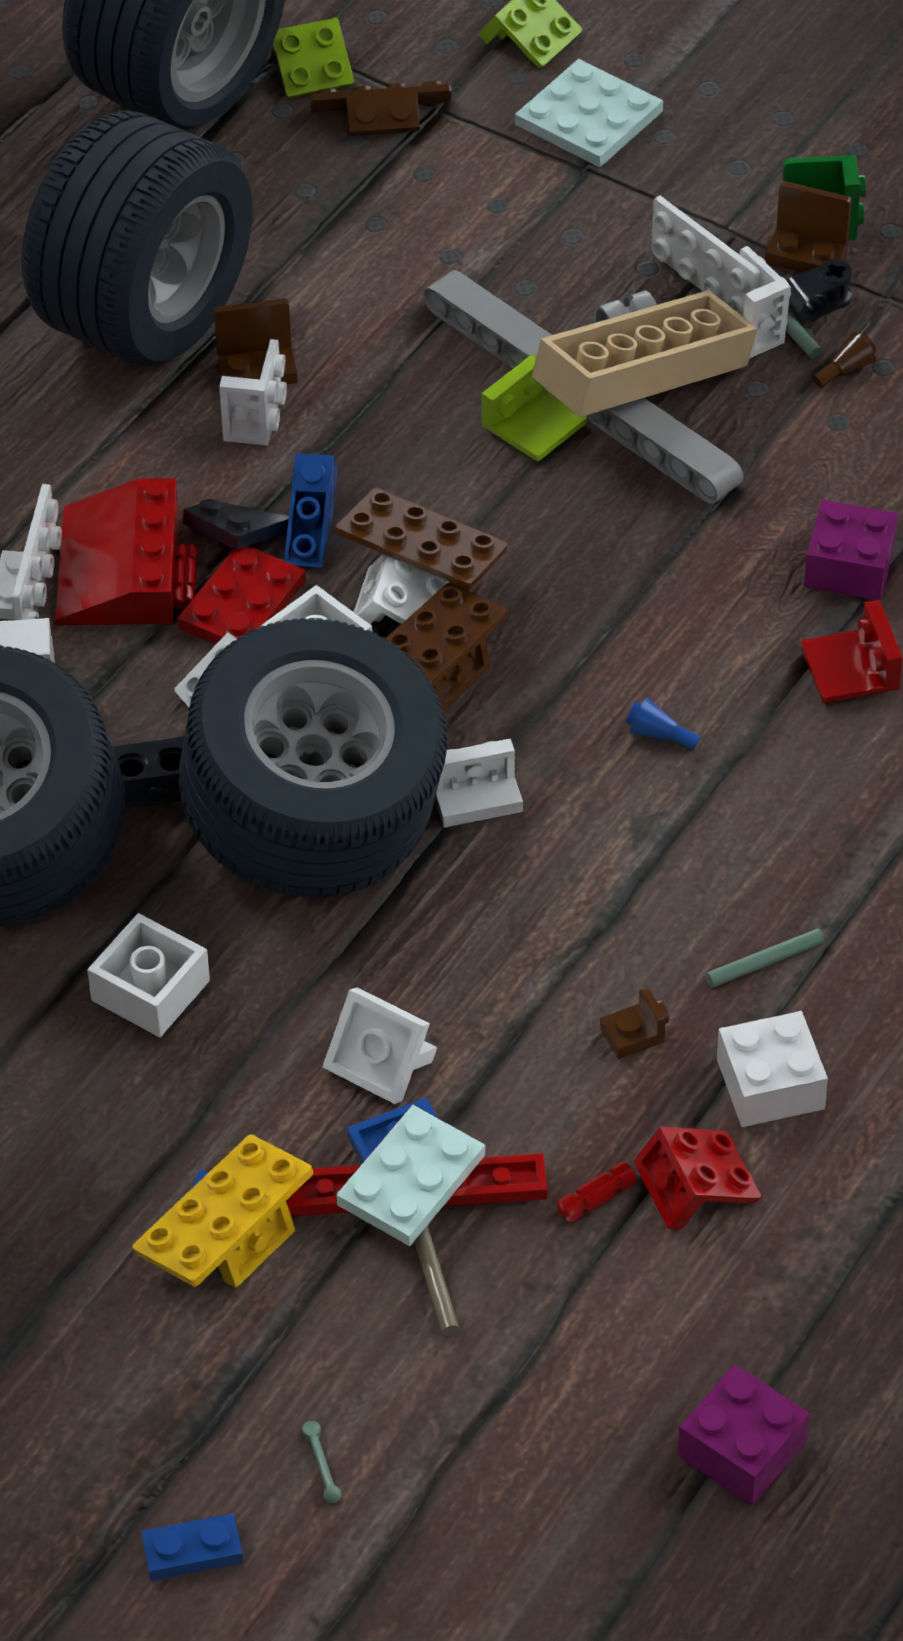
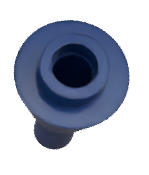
(652, 722)

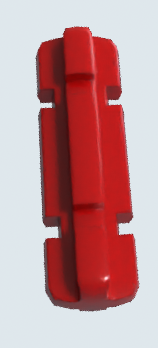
(184, 575)
(596, 1192)

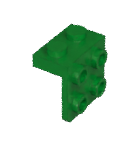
(833, 175)

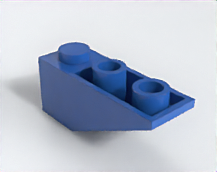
(311, 510)

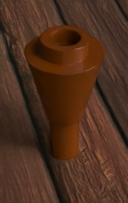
(853, 354)

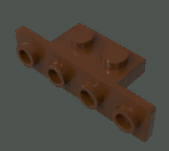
(381, 110)

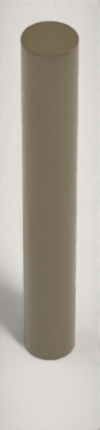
(436, 1283)

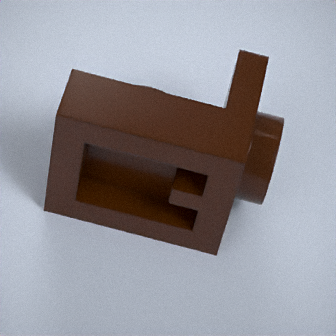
(636, 1026)

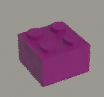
(851, 549)
(743, 1434)

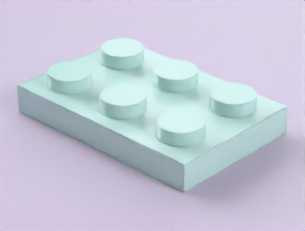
(411, 1175)

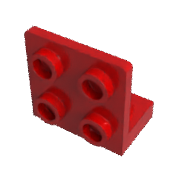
(857, 660)
(693, 1167)

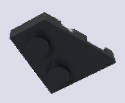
(234, 524)

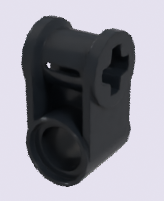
(817, 293)

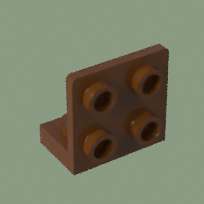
(809, 228)
(245, 334)

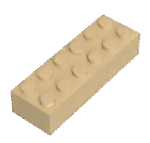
(643, 353)

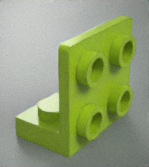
(535, 26)
(312, 58)
(527, 413)

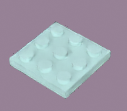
(589, 112)

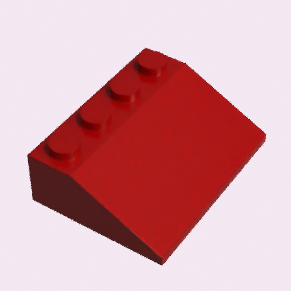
(119, 556)

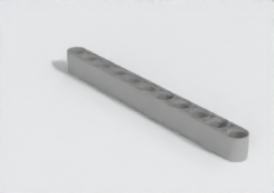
(635, 424)

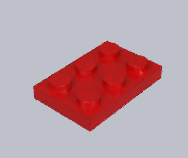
(241, 595)

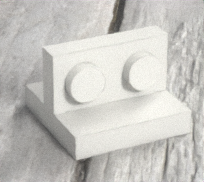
(478, 784)
(378, 1045)

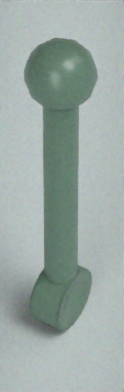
(312, 1433)

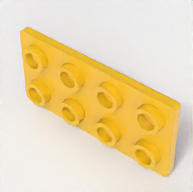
(229, 1216)

